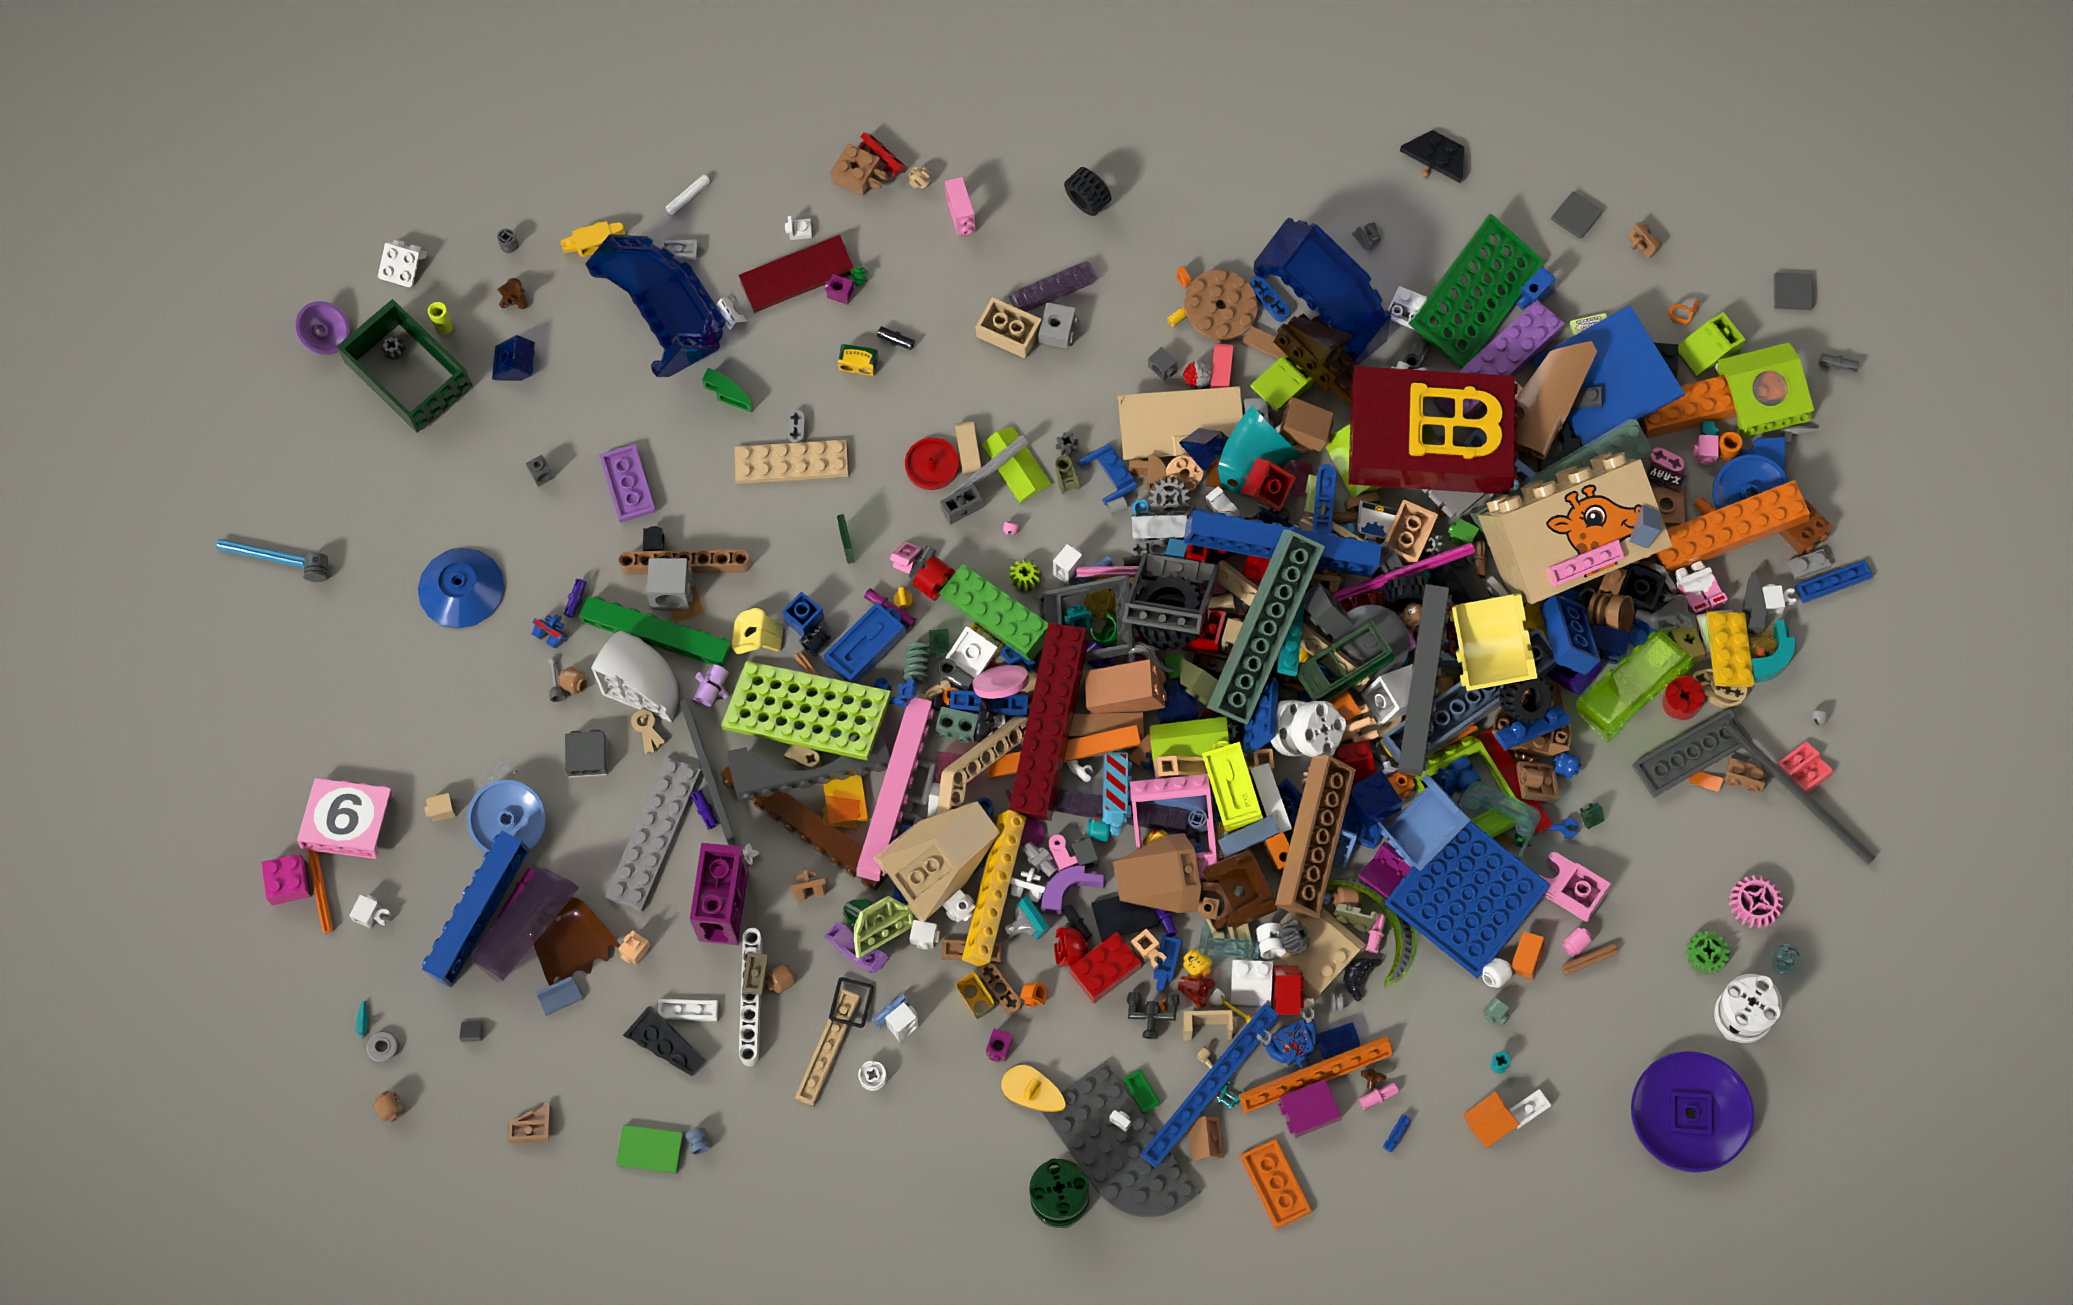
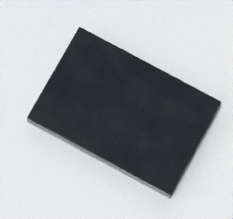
(1122, 917)

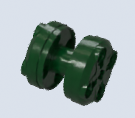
(1059, 1193)

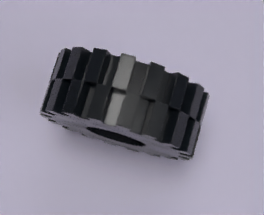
(1403, 590)

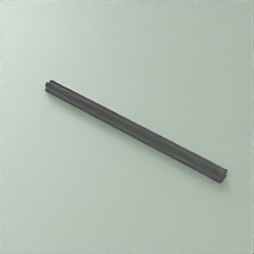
(1799, 792)

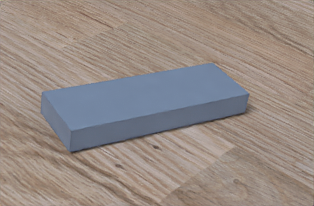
(1248, 836)

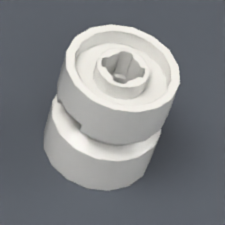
(1269, 941)

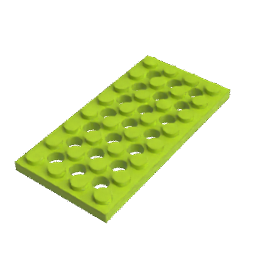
(806, 737)

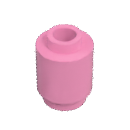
(1577, 941)

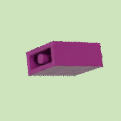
(1309, 1109)

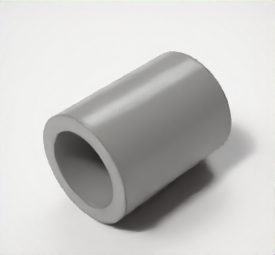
(1117, 505)

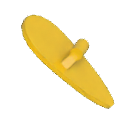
(1032, 1089)

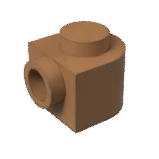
(1208, 908)

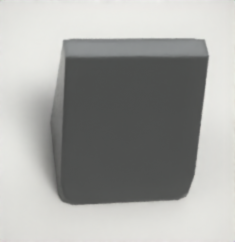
(471, 1031)

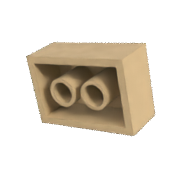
(1008, 327)

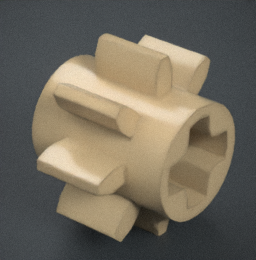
(919, 177)

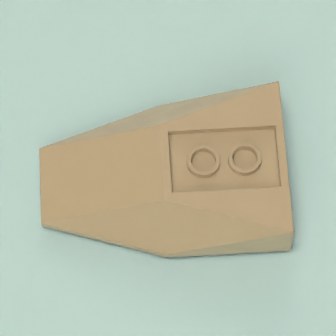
(937, 856)

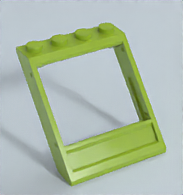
(1489, 821)

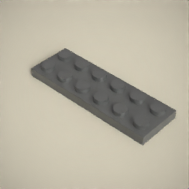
(1688, 754)

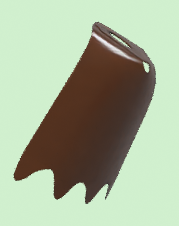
(573, 942)

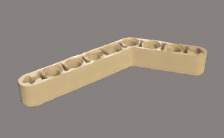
(976, 760)

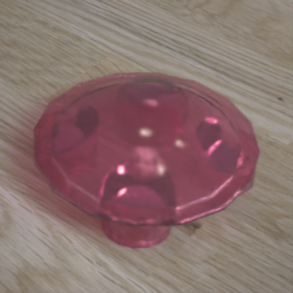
(1301, 471)

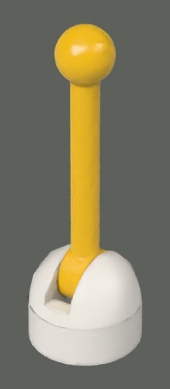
(1218, 998)

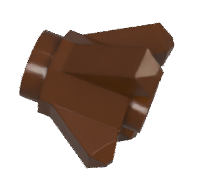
(512, 294)

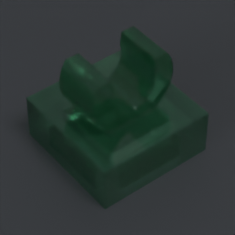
(1592, 816)

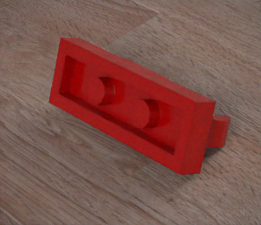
(883, 153)

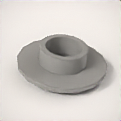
(378, 1038)

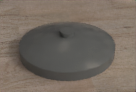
(1367, 647)

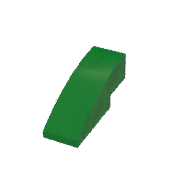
(726, 390)

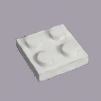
(972, 652)

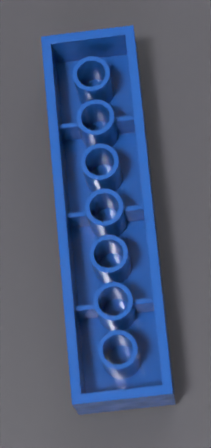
(475, 908)

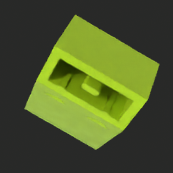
(1710, 343)
(1282, 383)

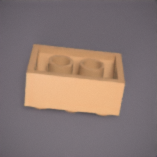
(1410, 531)

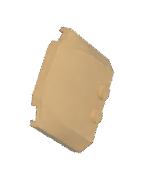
(1329, 952)

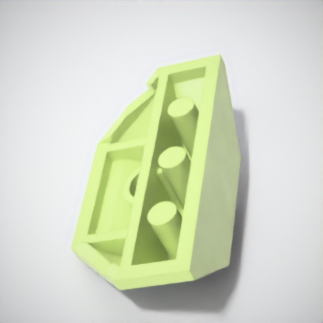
(880, 924)

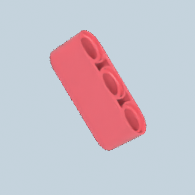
(1221, 366)

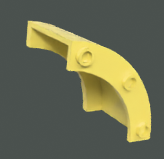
(1493, 642)

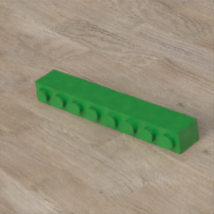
(656, 632)

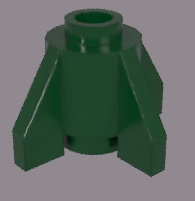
(852, 909)

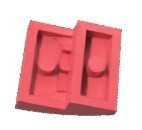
(1805, 767)

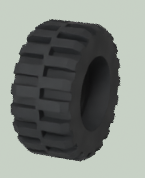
(1170, 592)

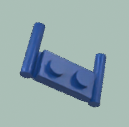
(1114, 469)

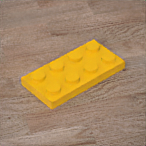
(1729, 649)

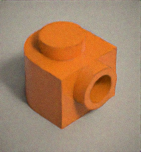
(1034, 994)

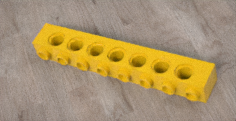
(993, 889)

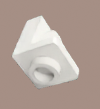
(798, 228)

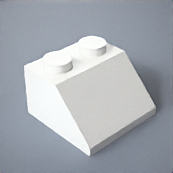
(1251, 982)

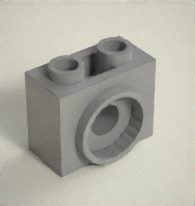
(1062, 334)

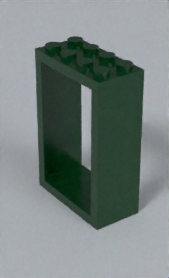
(374, 331)

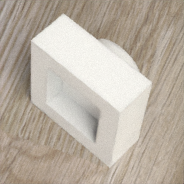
(1121, 1120)

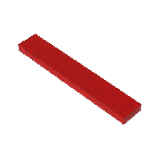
(1507, 768)

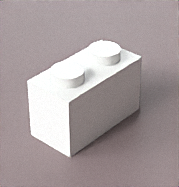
(1066, 564)

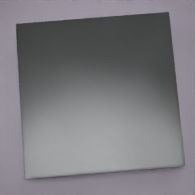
(1576, 215)
(1793, 291)

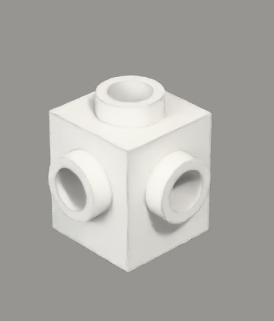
(953, 909)

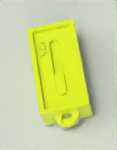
(1232, 785)

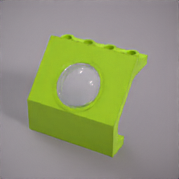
(1767, 389)

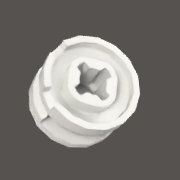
(872, 1075)

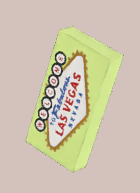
(1582, 324)

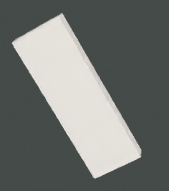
(688, 1010)

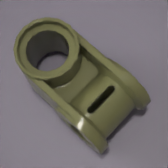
(1066, 477)

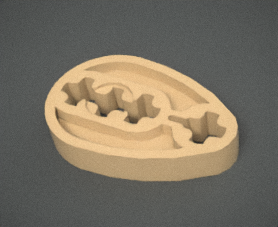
(1718, 697)

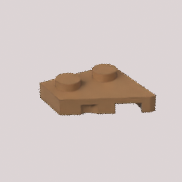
(531, 1127)

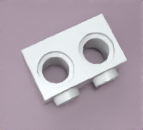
(902, 1021)

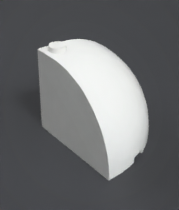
(636, 676)

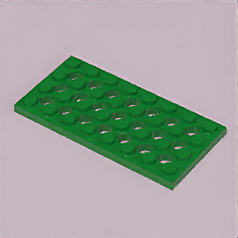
(1475, 279)

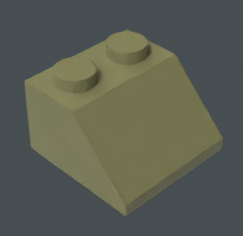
(1197, 681)

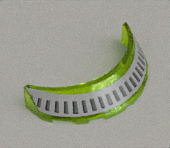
(1403, 931)

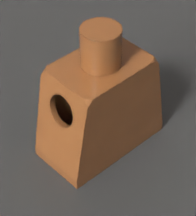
(1613, 581)

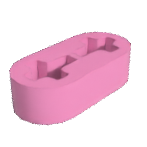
(1667, 459)

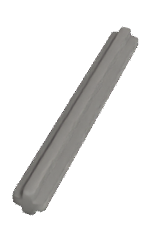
(994, 463)

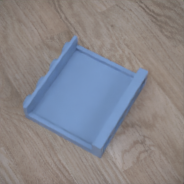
(1425, 825)

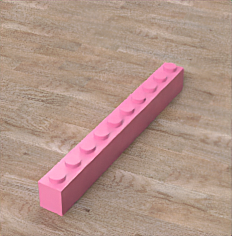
(895, 785)

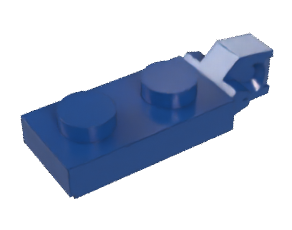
(1165, 971)

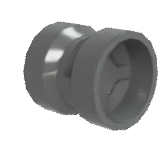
(507, 240)

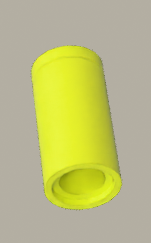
(440, 318)

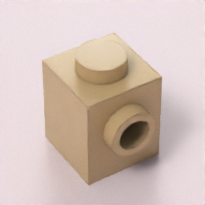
(439, 807)

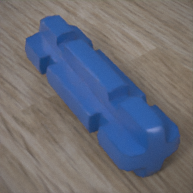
(1396, 1133)

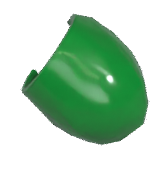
(1108, 635)

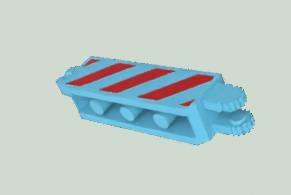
(1116, 790)

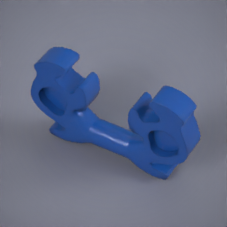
(907, 691)

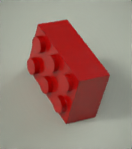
(1105, 967)

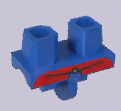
(542, 627)

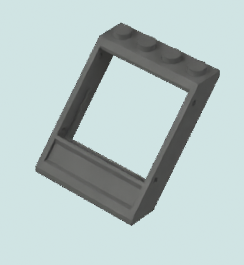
(1052, 611)
(1164, 615)

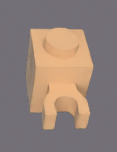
(633, 948)
(1147, 948)

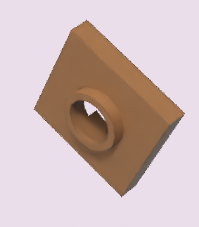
(1675, 515)

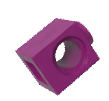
(839, 295)
(999, 1037)

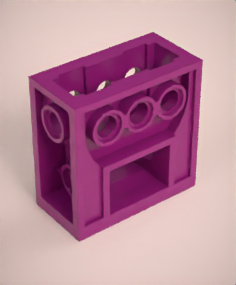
(719, 893)

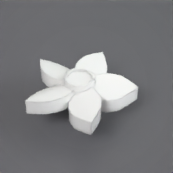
(749, 854)

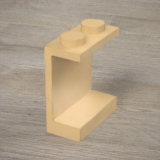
(1208, 1018)

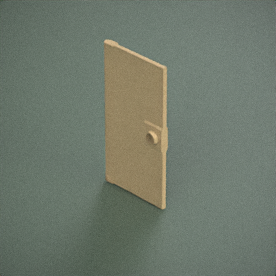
(1162, 419)

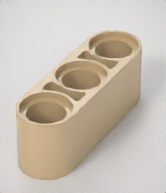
(967, 447)

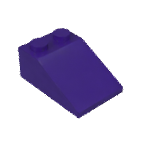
(1572, 680)

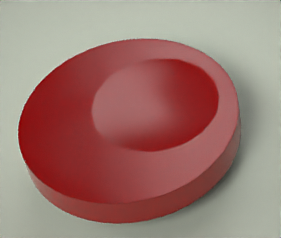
(931, 463)

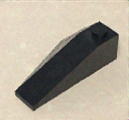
(1461, 580)

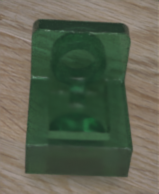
(939, 642)

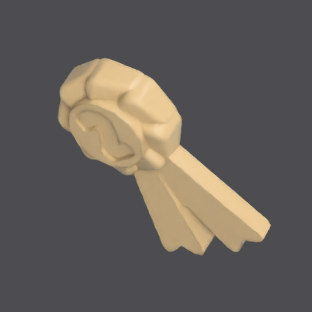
(643, 722)

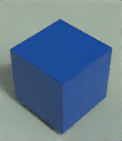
(802, 614)

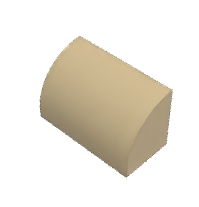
(1223, 603)

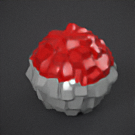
(1197, 374)

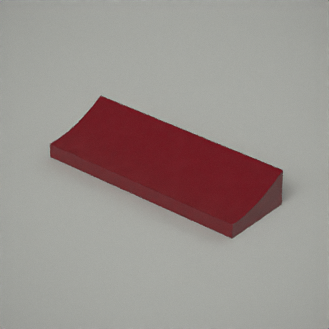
(795, 273)

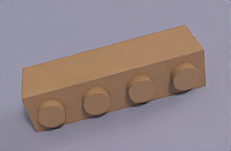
(1096, 723)

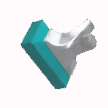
(1027, 920)

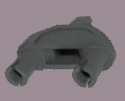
(1671, 615)

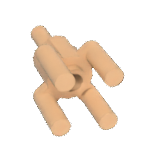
(1353, 727)

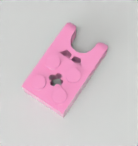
(1569, 884)

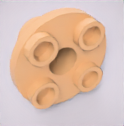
(1185, 470)

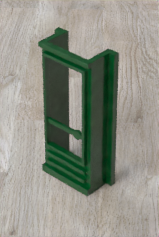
(1316, 682)

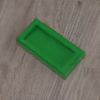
(1141, 1091)

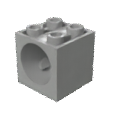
(669, 584)

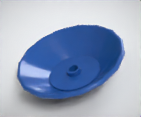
(463, 603)

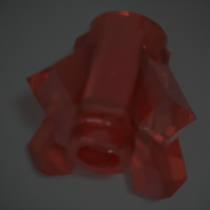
(1196, 988)

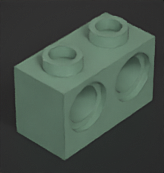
(959, 720)

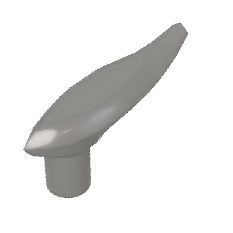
(1795, 430)

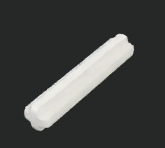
(687, 194)

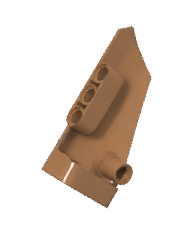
(1549, 397)

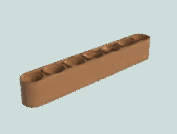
(694, 558)

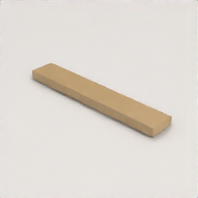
(827, 1049)

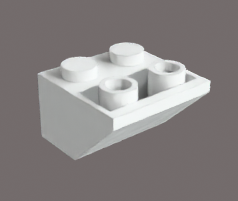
(1405, 306)

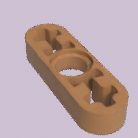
(1004, 1003)

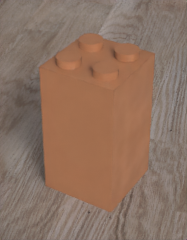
(1125, 688)

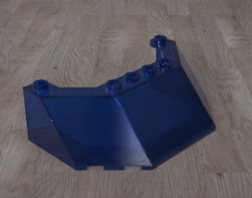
(1328, 283)
(666, 296)

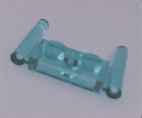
(1228, 947)

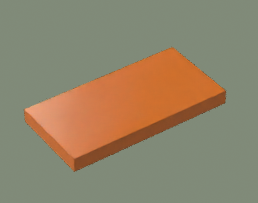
(1275, 1184)

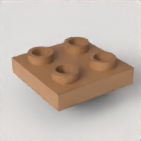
(1537, 781)

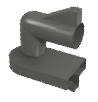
(1365, 241)

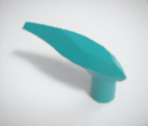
(362, 1020)

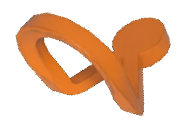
(1681, 320)

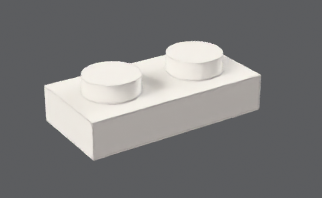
(1530, 1108)

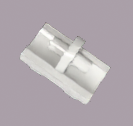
(1019, 884)

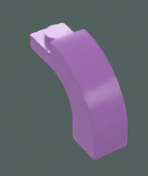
(1063, 883)
(843, 940)

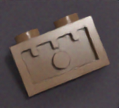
(1745, 775)

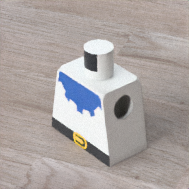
(1374, 520)

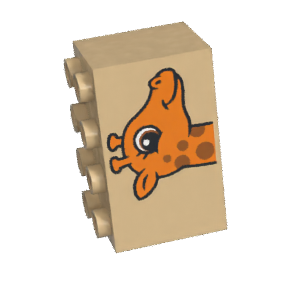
(1568, 520)

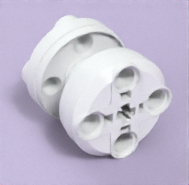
(1307, 728)
(1748, 1008)

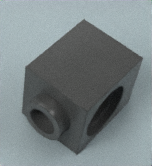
(1162, 363)
(539, 470)
(1085, 853)

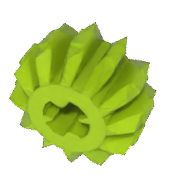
(1017, 575)

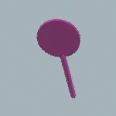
(1032, 830)

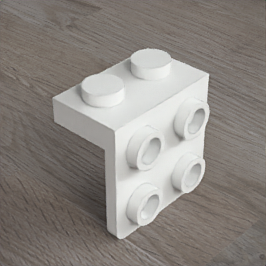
(400, 262)

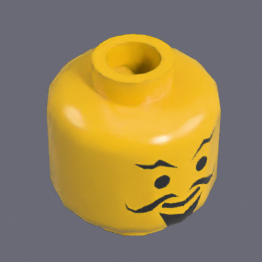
(1197, 963)

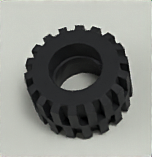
(1087, 191)
(1536, 705)

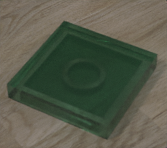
(845, 538)

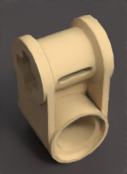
(801, 756)

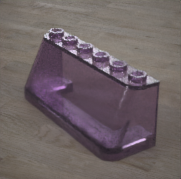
(522, 923)

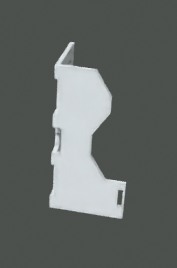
(737, 317)

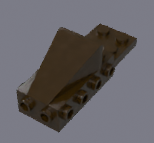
(1319, 353)

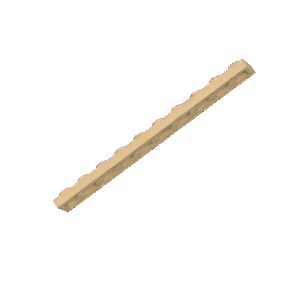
(1310, 640)

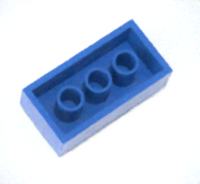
(1569, 634)

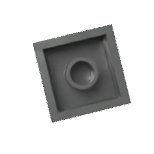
(1326, 611)

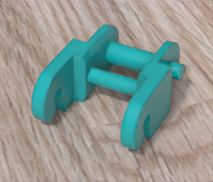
(1224, 1092)

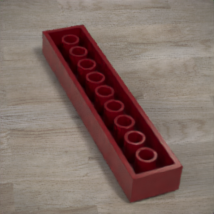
(1049, 721)

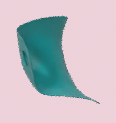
(1252, 440)

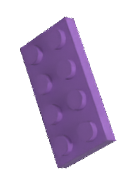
(627, 483)

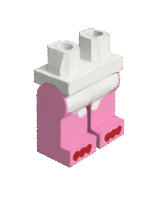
(1700, 589)

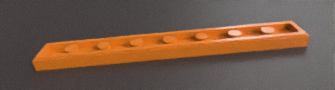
(1076, 749)
(1323, 1070)

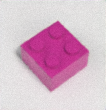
(285, 879)

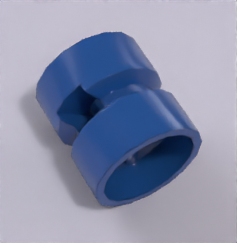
(1465, 773)

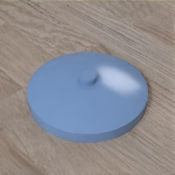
(507, 808)

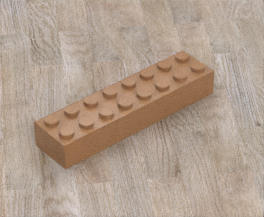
(1315, 837)

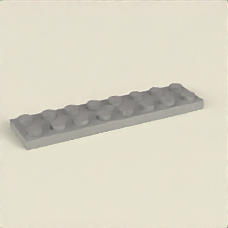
(653, 834)

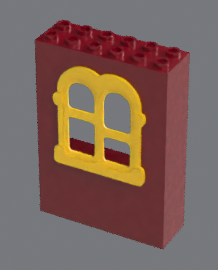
(1389, 422)

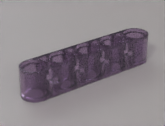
(1053, 287)

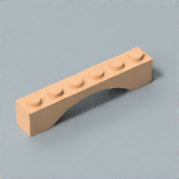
(1187, 766)

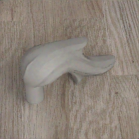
(1148, 652)

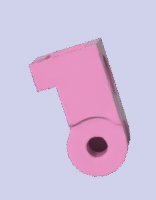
(1058, 850)

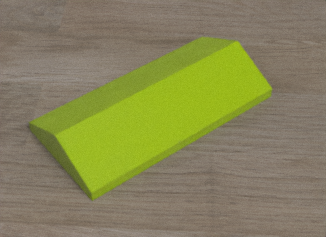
(1021, 471)
(1187, 737)

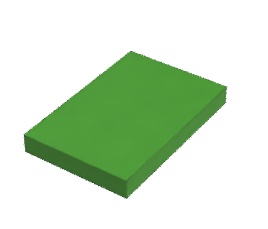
(649, 1149)

